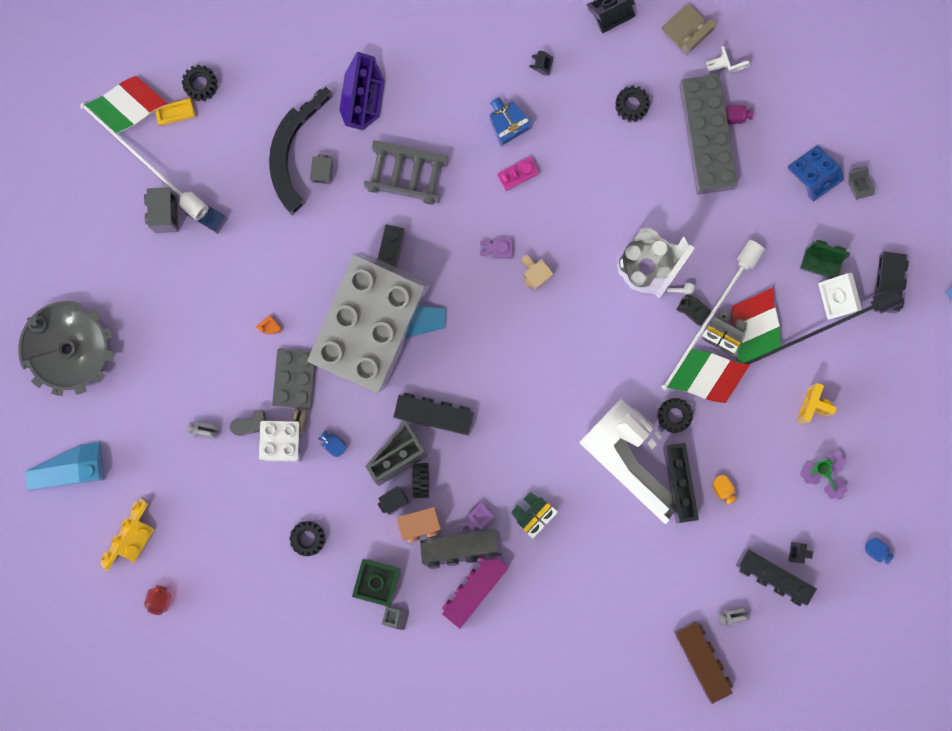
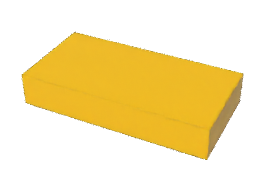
(175, 112)

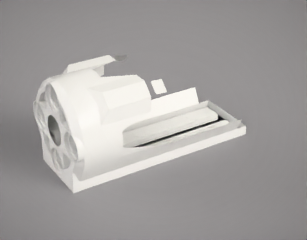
(666, 256)
(609, 447)

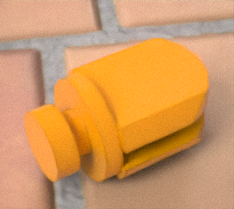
(724, 489)

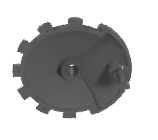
(44, 345)

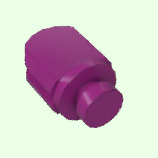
(737, 114)

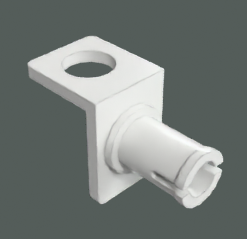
(723, 61)

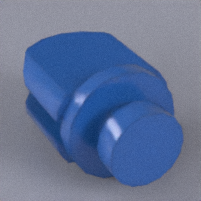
(332, 444)
(878, 551)

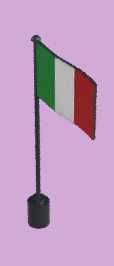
(763, 327)

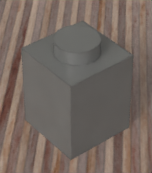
(321, 169)

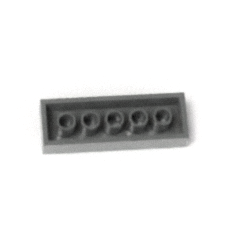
(708, 134)

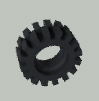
(204, 93)
(636, 93)
(683, 407)
(420, 480)
(295, 538)

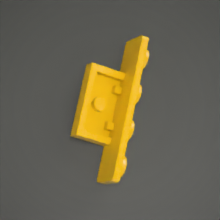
(131, 538)

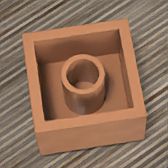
(418, 524)

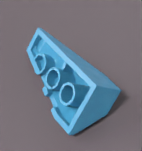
(426, 320)
(72, 467)

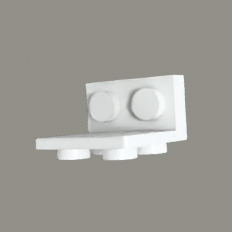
(279, 441)

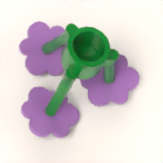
(824, 469)

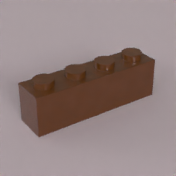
(703, 662)

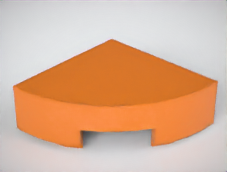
(269, 326)

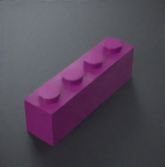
(474, 591)

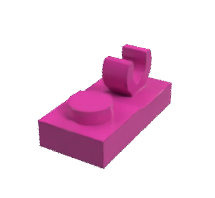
(518, 173)

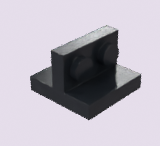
(611, 12)

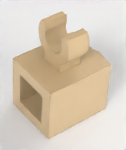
(536, 274)

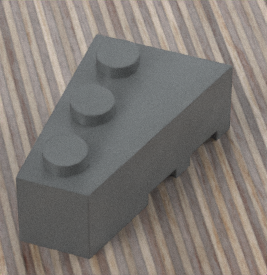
(396, 455)

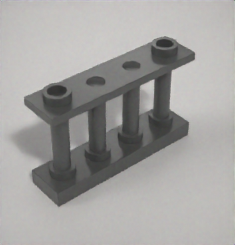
(400, 153)

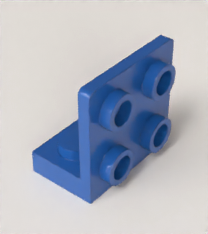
(817, 172)

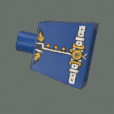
(508, 121)

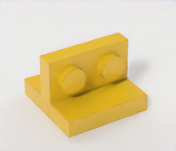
(814, 405)

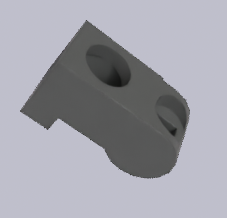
(248, 426)

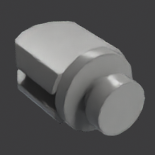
(203, 426)
(727, 616)

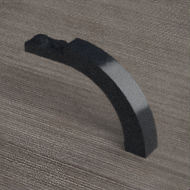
(281, 145)

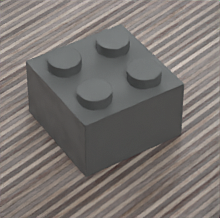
(161, 210)

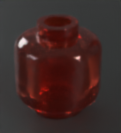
(157, 600)

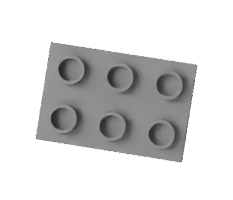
(368, 322)

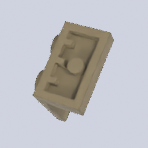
(688, 29)

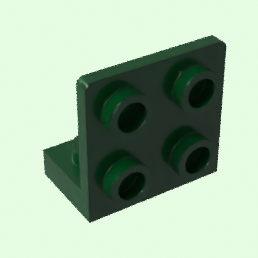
(823, 259)

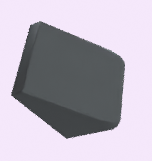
(395, 618)

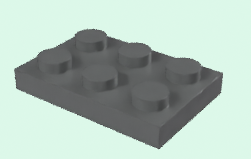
(293, 379)

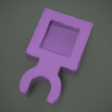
(500, 248)
(479, 517)

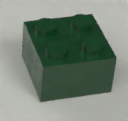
(376, 582)

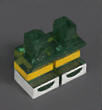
(540, 508)

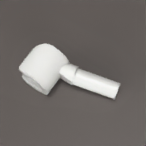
(687, 290)

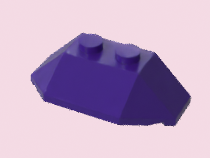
(361, 92)

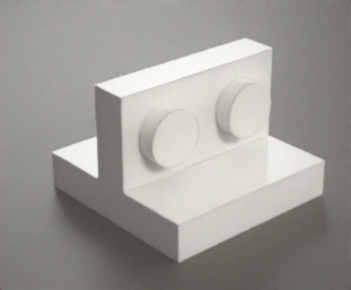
(840, 296)

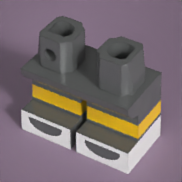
(717, 330)

